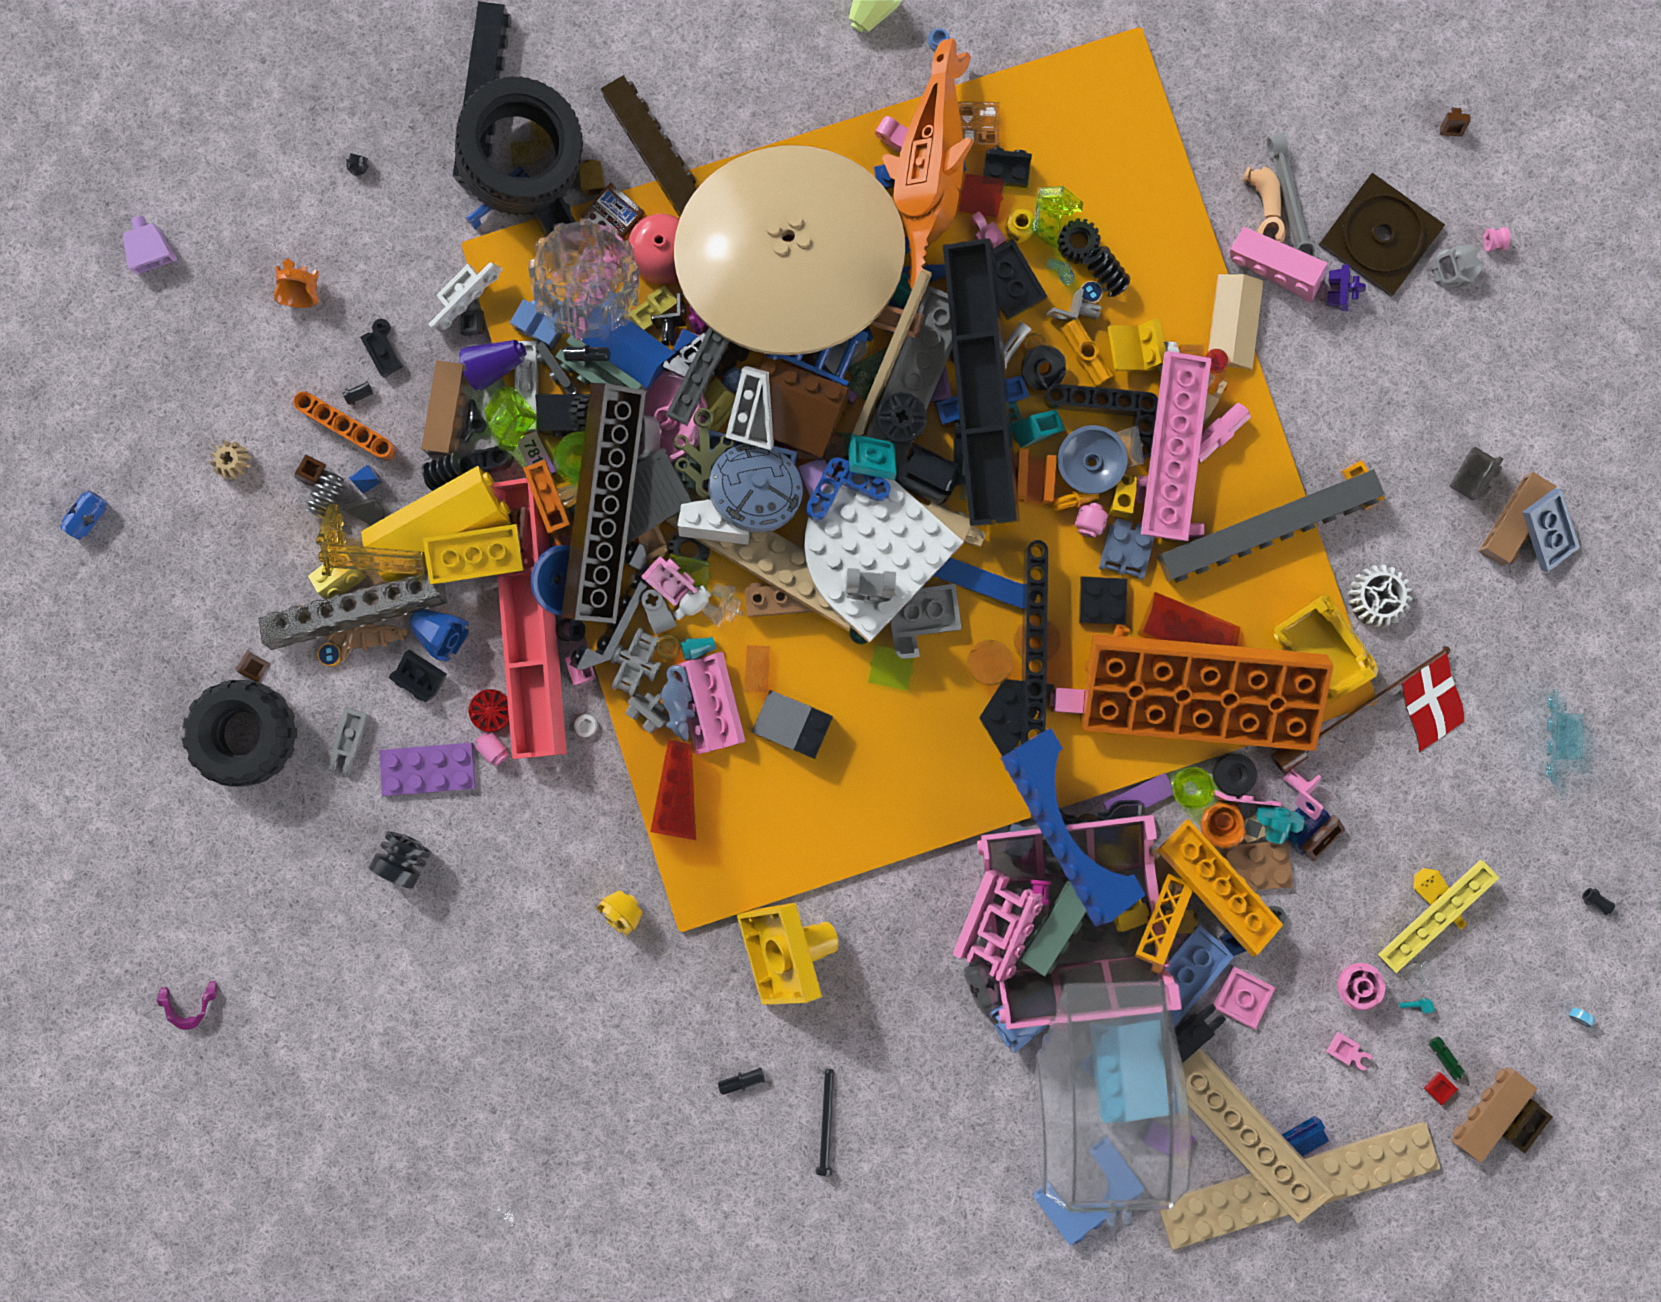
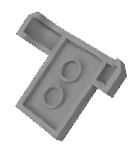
(927, 612)

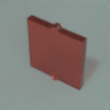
(981, 195)

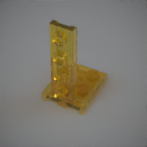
(338, 555)

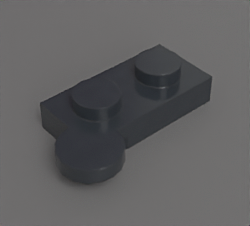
(381, 349)

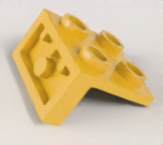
(1137, 346)

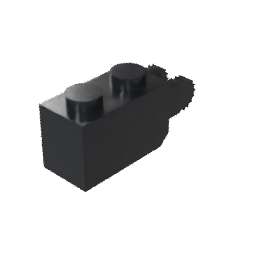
(1195, 1032)

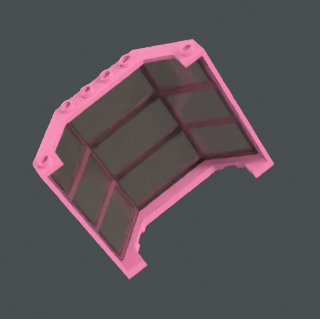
(1094, 952)

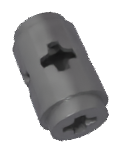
(977, 977)

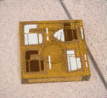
(980, 123)

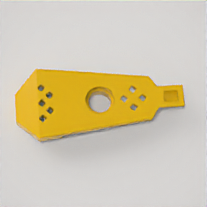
(1433, 889)

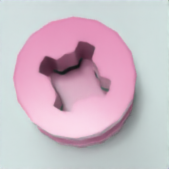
(1497, 239)

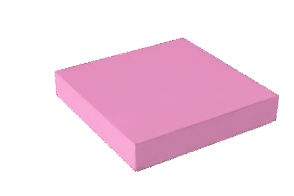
(1244, 997)

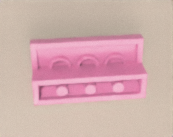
(714, 705)

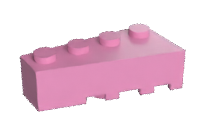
(1279, 263)

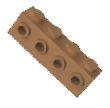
(770, 601)

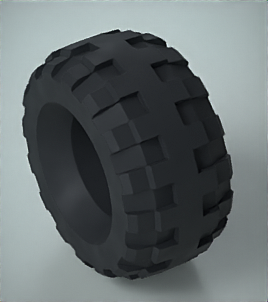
(207, 725)

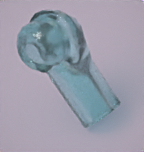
(1063, 270)

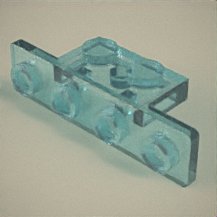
(1566, 736)

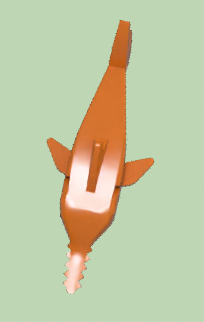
(931, 158)

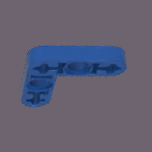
(845, 479)

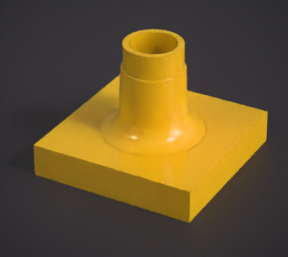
(784, 953)

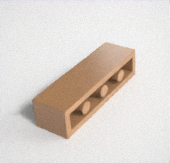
(444, 409)
(1511, 528)
(1493, 1114)

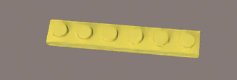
(1438, 916)

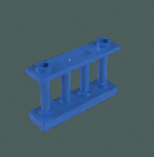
(821, 358)

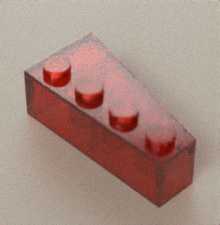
(675, 795)

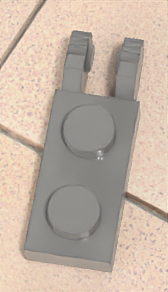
(348, 739)

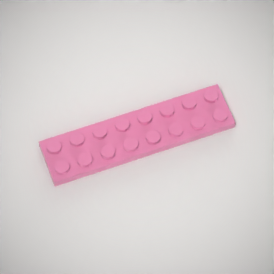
(1176, 446)

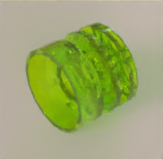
(563, 456)

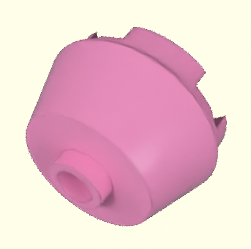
(1361, 986)

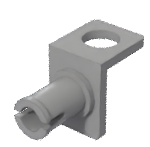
(1077, 307)

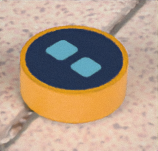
(329, 654)

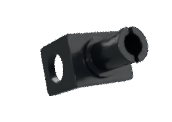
(669, 322)

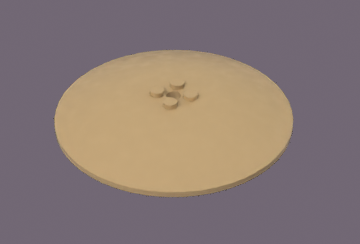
(799, 291)

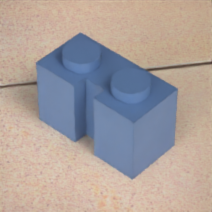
(534, 325)

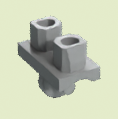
(650, 708)

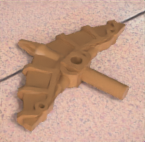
(365, 637)

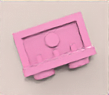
(668, 581)

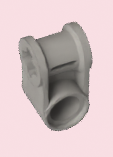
(659, 615)

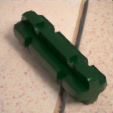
(1446, 1058)

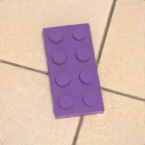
(427, 769)

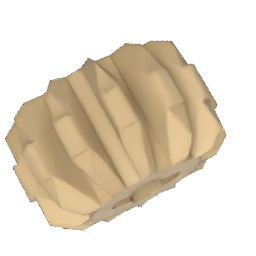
(230, 469)

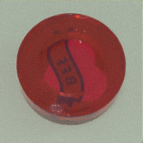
(1218, 360)

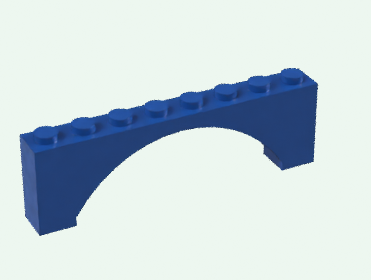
(1033, 772)

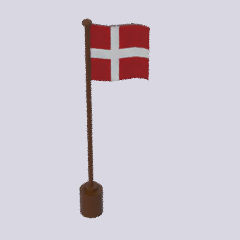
(1428, 698)

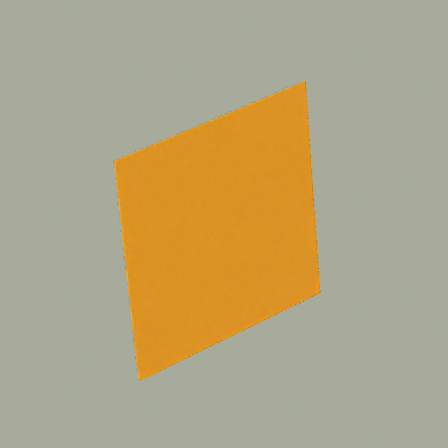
(917, 763)

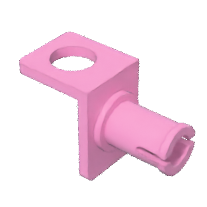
(1304, 788)

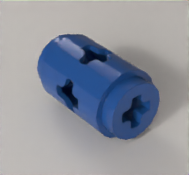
(86, 504)

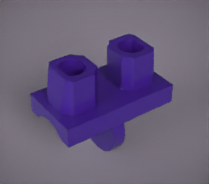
(1342, 278)

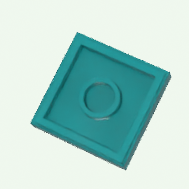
(872, 456)

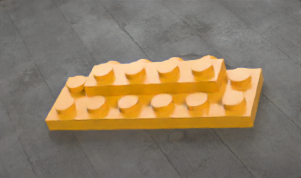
(1220, 887)

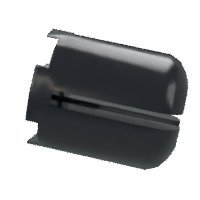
(928, 475)

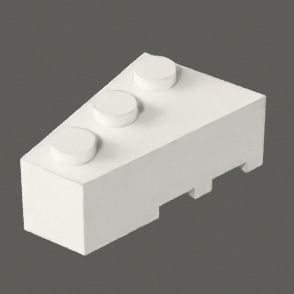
(751, 410)

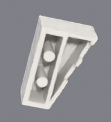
(704, 522)

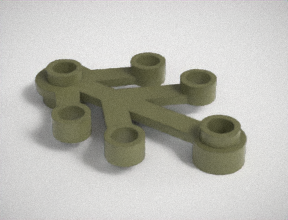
(704, 457)

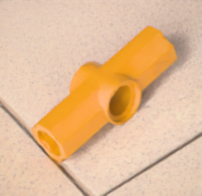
(1078, 340)

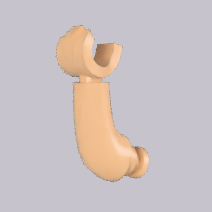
(1269, 188)

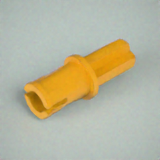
(1075, 499)

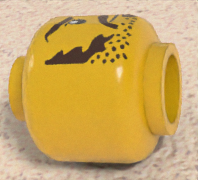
(1019, 225)

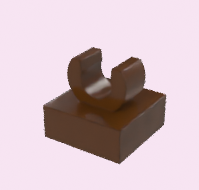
(1455, 123)

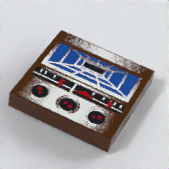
(614, 209)

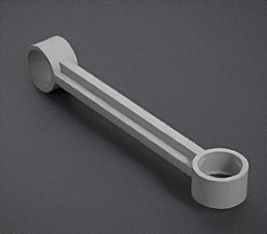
(1278, 154)

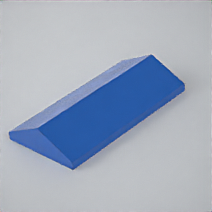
(635, 352)

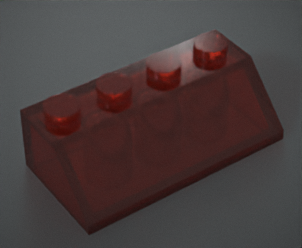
(1180, 622)

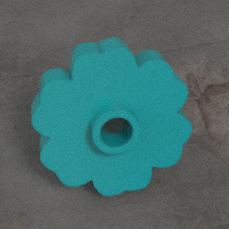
(1279, 822)

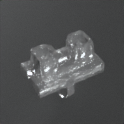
(717, 614)

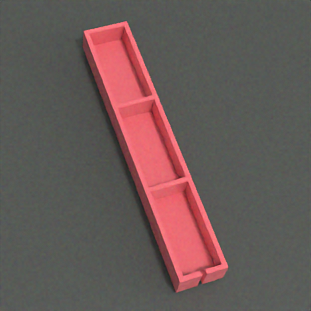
(530, 642)

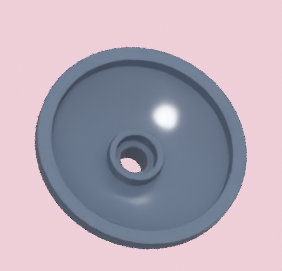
(1096, 444)

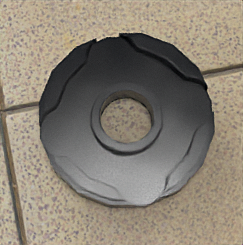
(1032, 362)

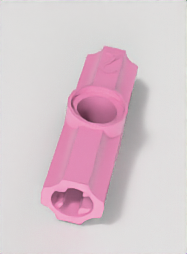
(1222, 430)

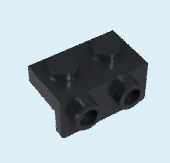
(553, 215)
(418, 676)

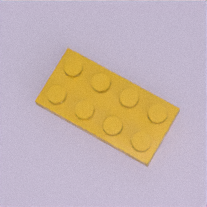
(473, 554)

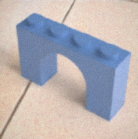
(1071, 1225)

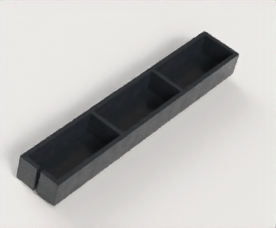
(981, 382)

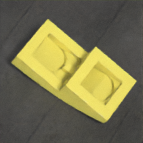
(657, 303)

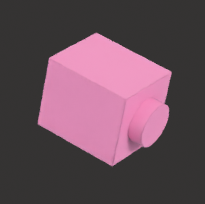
(1067, 700)

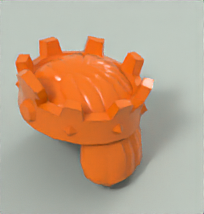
(296, 286)
(1223, 824)

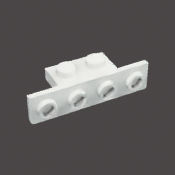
(461, 292)

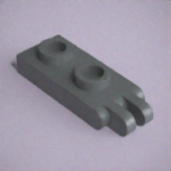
(557, 373)

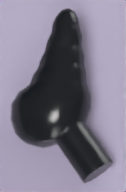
(474, 422)

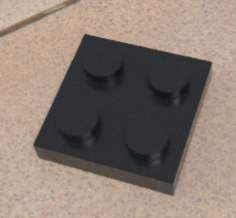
(1103, 600)

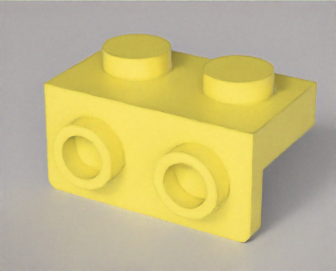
(338, 583)

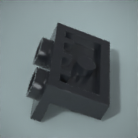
(1008, 165)

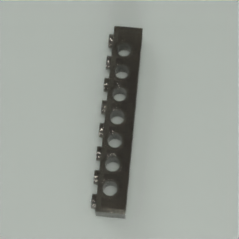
(275, 636)

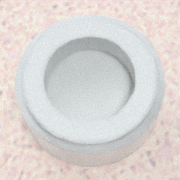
(585, 725)

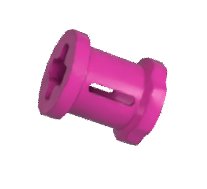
(1043, 888)

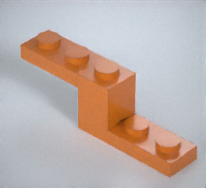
(553, 512)

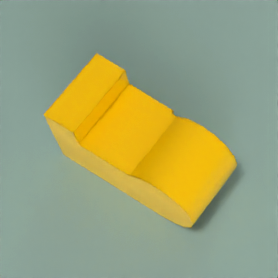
(1123, 497)

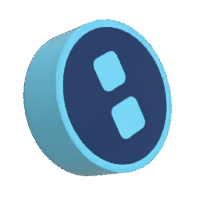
(1582, 1017)

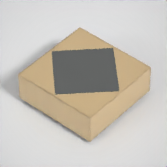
(1253, 829)

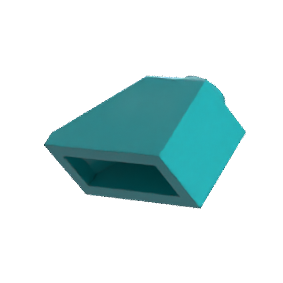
(1037, 428)

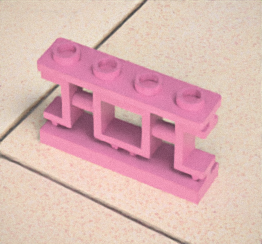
(981, 918)

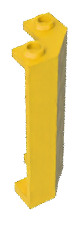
(453, 508)

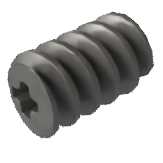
(326, 493)

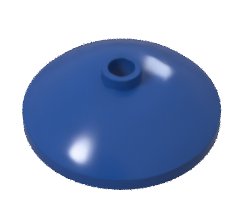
(544, 588)

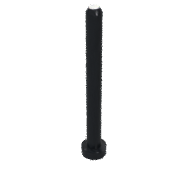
(824, 1169)

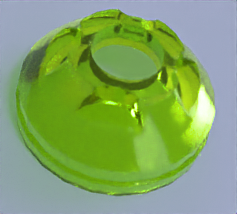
(1204, 792)

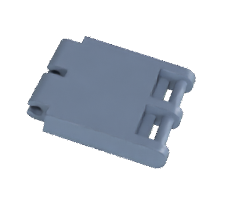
(1126, 549)

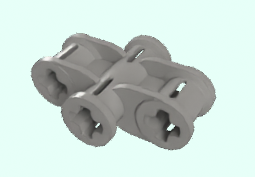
(632, 670)

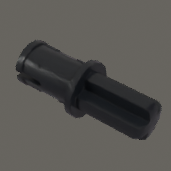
(586, 354)
(741, 1081)

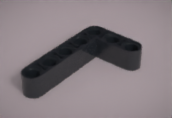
(1112, 405)

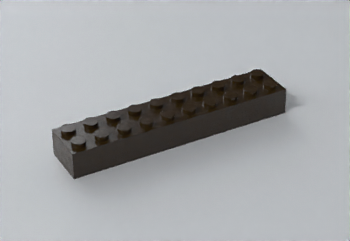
(603, 503)

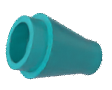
(696, 647)

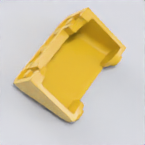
(1324, 630)

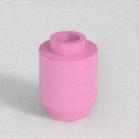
(491, 749)

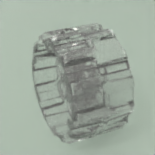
(578, 245)

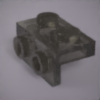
(1476, 473)

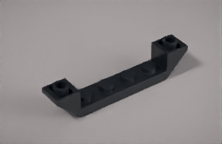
(606, 645)

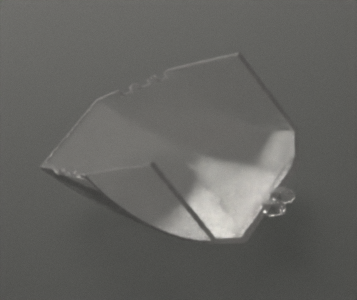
(1112, 1101)

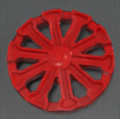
(489, 711)

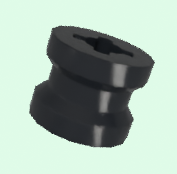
(570, 630)

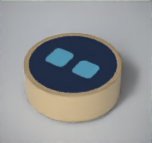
(1092, 292)

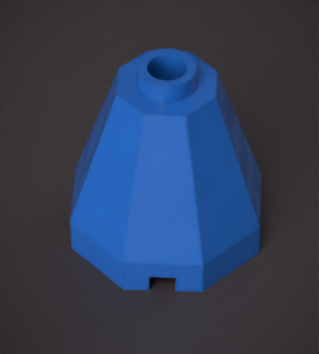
(439, 632)

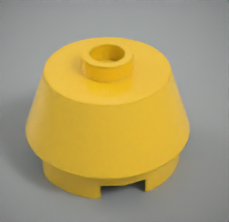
(621, 911)

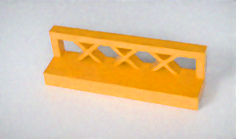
(1171, 929)

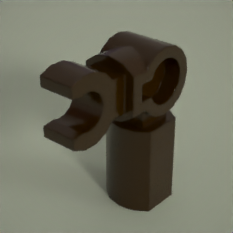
(729, 358)

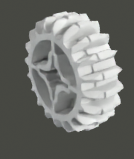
(1371, 611)

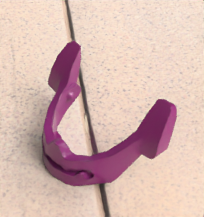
(163, 1000)

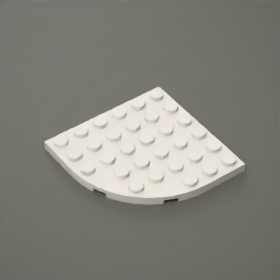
(875, 538)

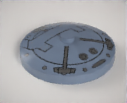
(755, 488)

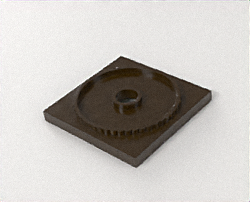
(1377, 260)

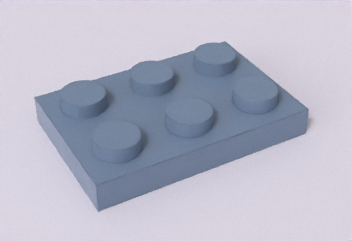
(1551, 529)

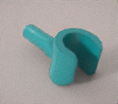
(1426, 1005)

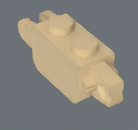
(957, 523)

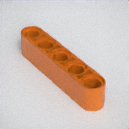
(337, 419)

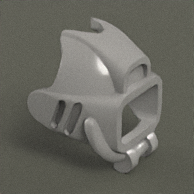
(1465, 264)

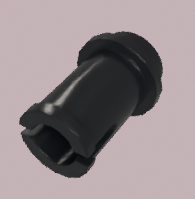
(357, 393)
(1594, 898)

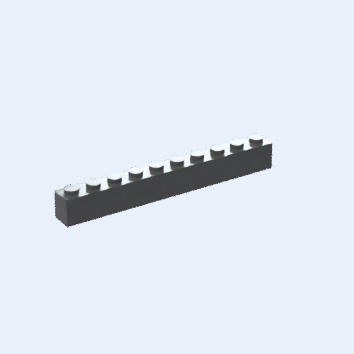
(1271, 525)

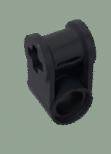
(487, 459)

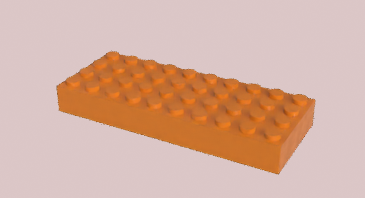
(1205, 692)

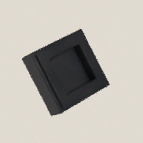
(472, 322)

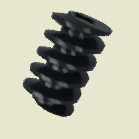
(1107, 270)
(445, 469)

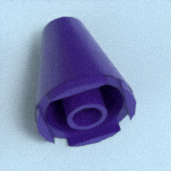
(491, 362)

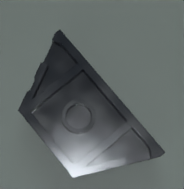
(1003, 714)

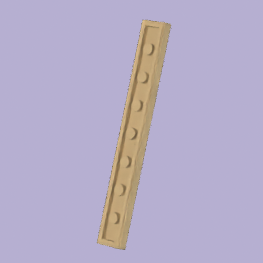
(892, 352)

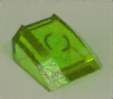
(508, 417)

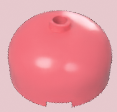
(655, 259)

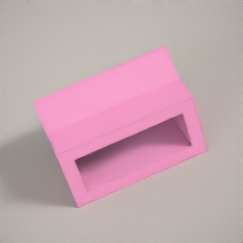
(580, 676)

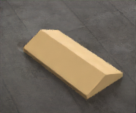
(1236, 318)

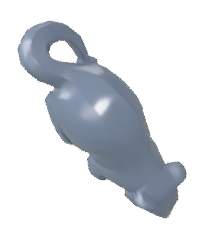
(675, 699)

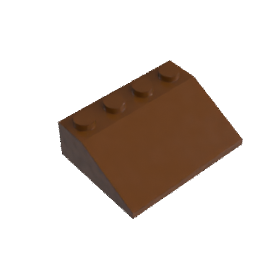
(803, 407)

